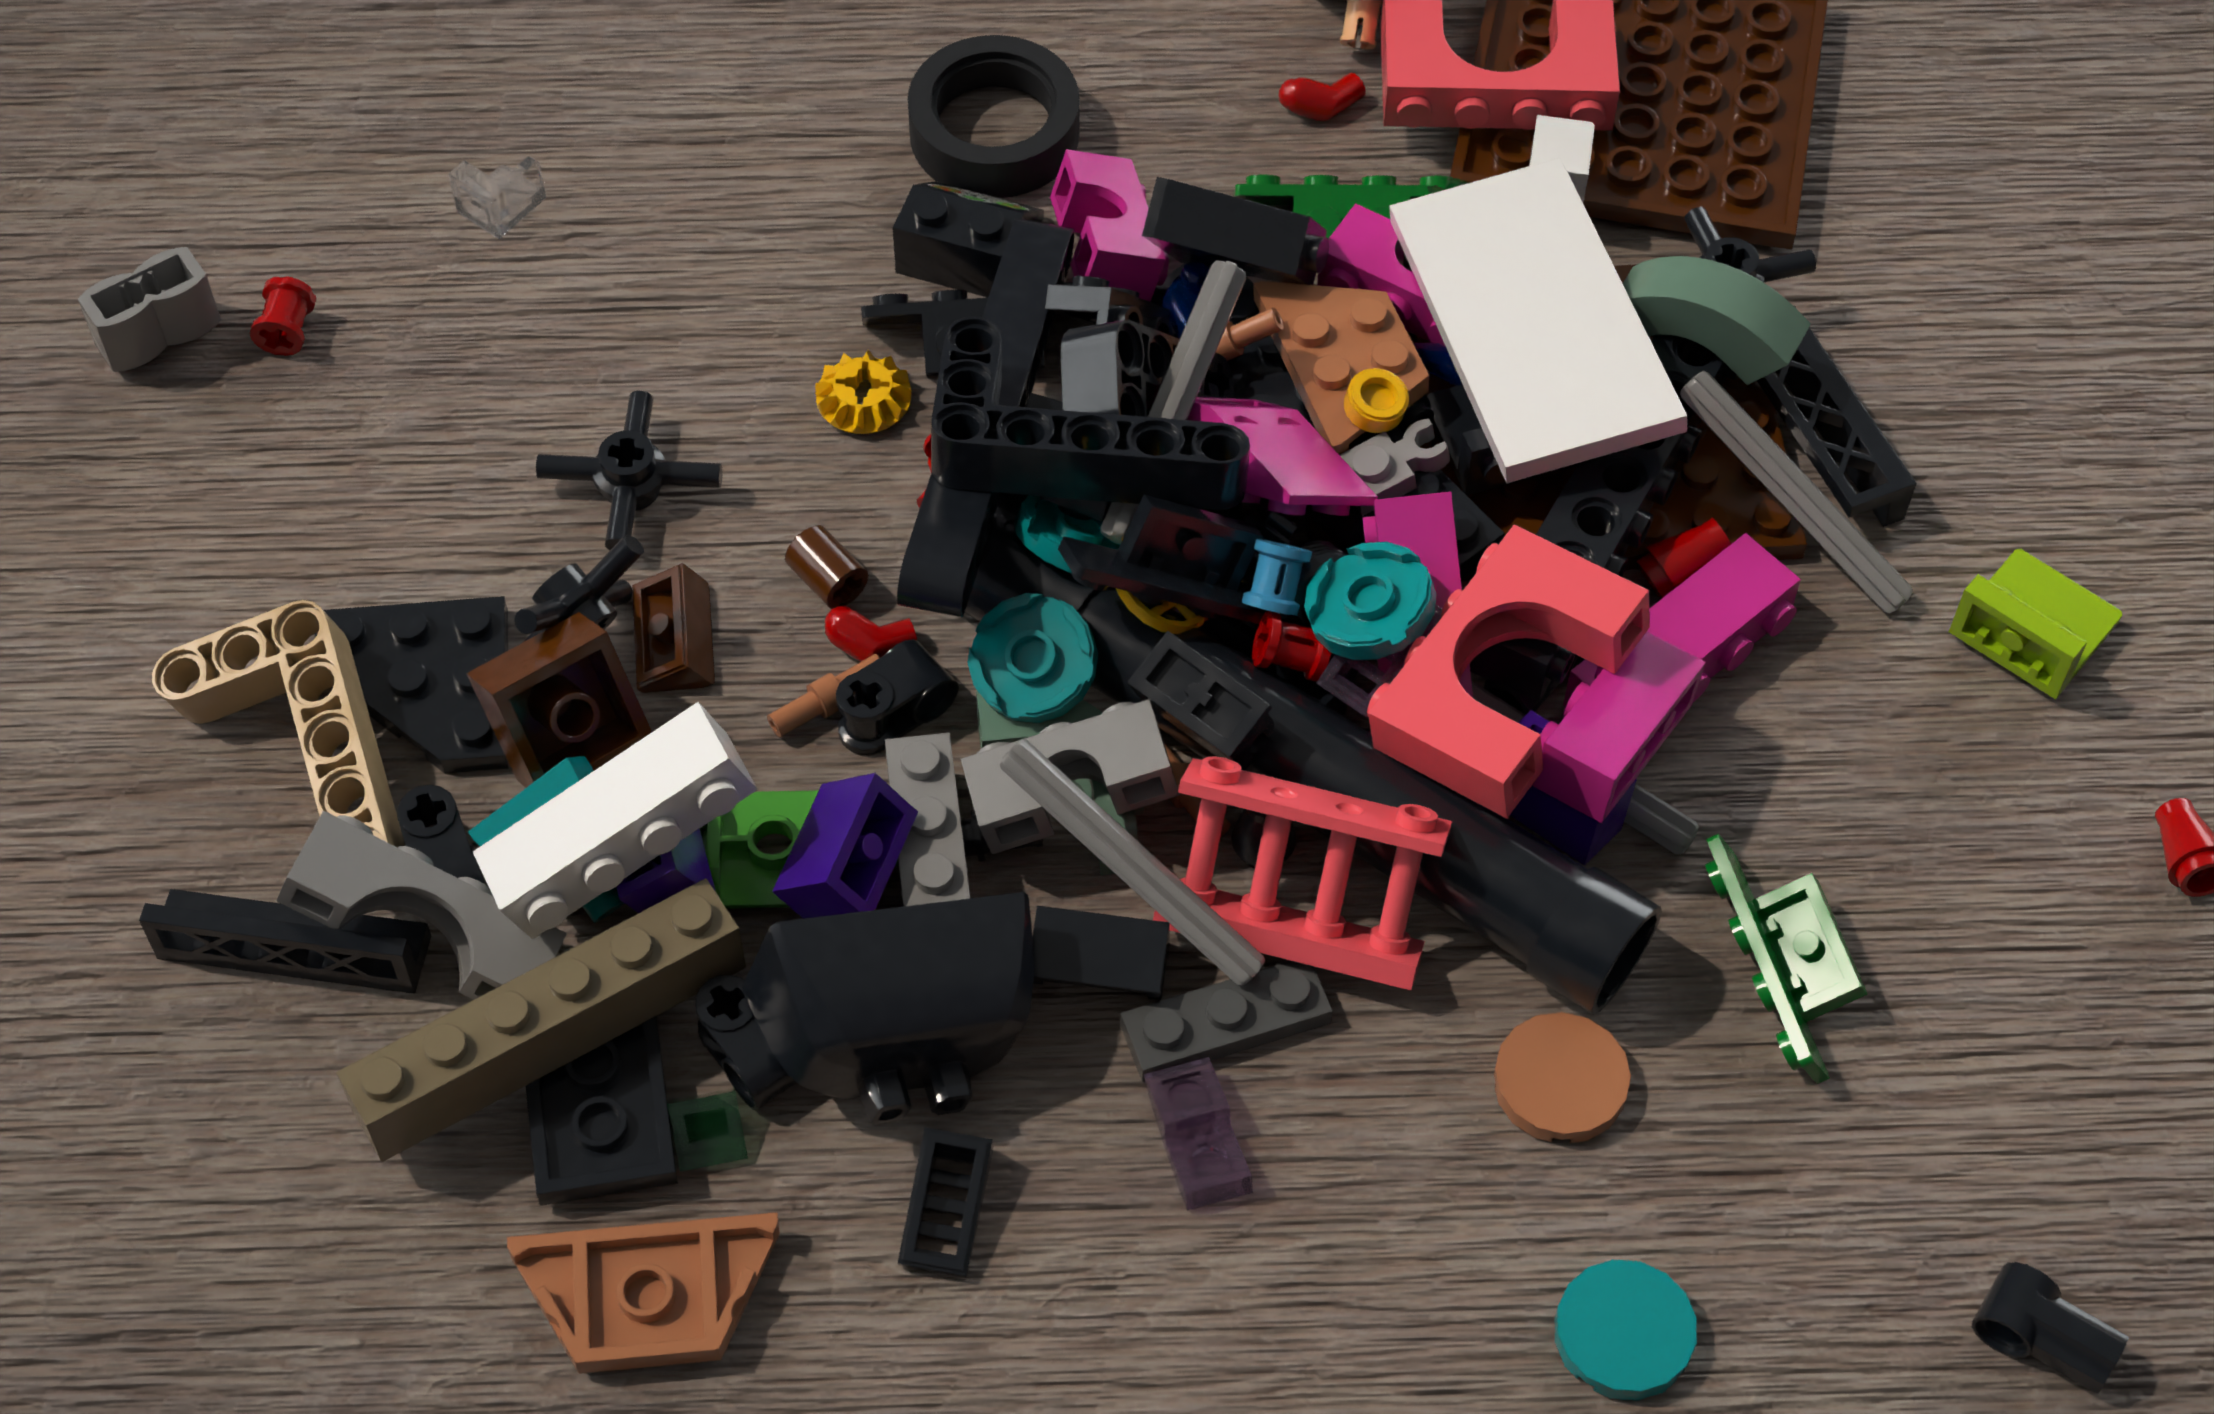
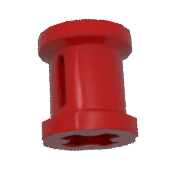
(283, 316)
(1289, 647)

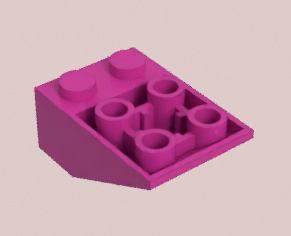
(1287, 458)

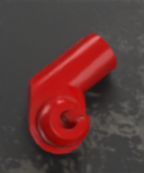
(1318, 99)
(862, 637)

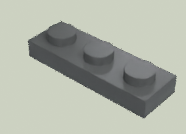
(1226, 1018)

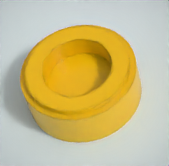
(1376, 400)

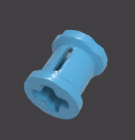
(1276, 577)

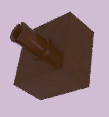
(560, 699)

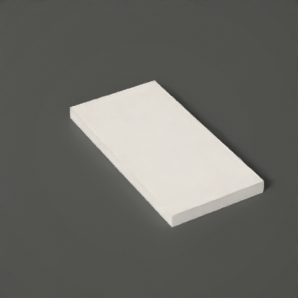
(1536, 320)

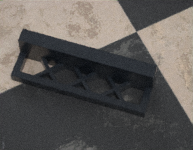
(1848, 434)
(285, 942)

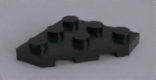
(416, 679)

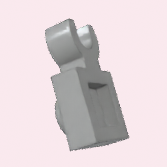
(1391, 466)

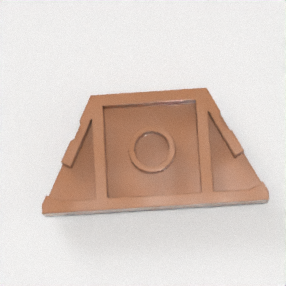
(1331, 339)
(646, 1289)

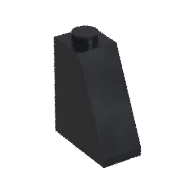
(1214, 226)

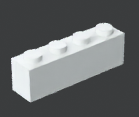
(614, 821)

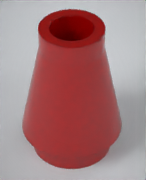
(1680, 556)
(2187, 847)

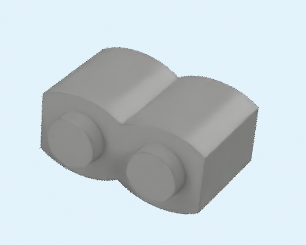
(148, 309)

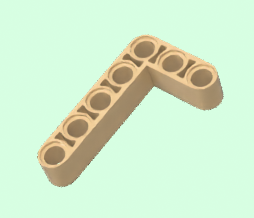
(304, 674)

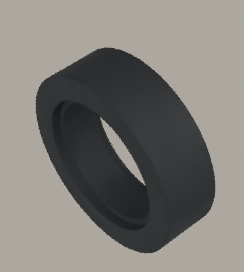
(993, 63)

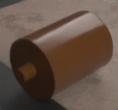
(826, 567)

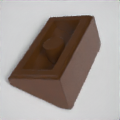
(673, 631)

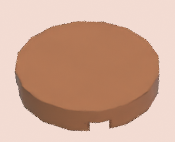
(1561, 1077)

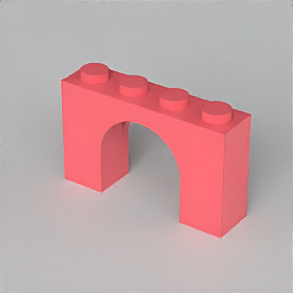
(1436, 88)
(1517, 593)

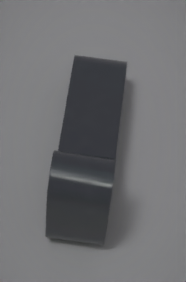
(1121, 367)

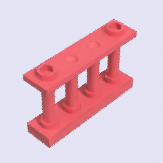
(1321, 934)

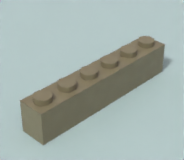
(542, 1019)

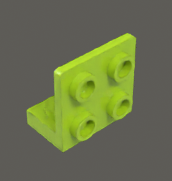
(2034, 621)

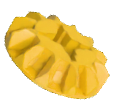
(884, 402)

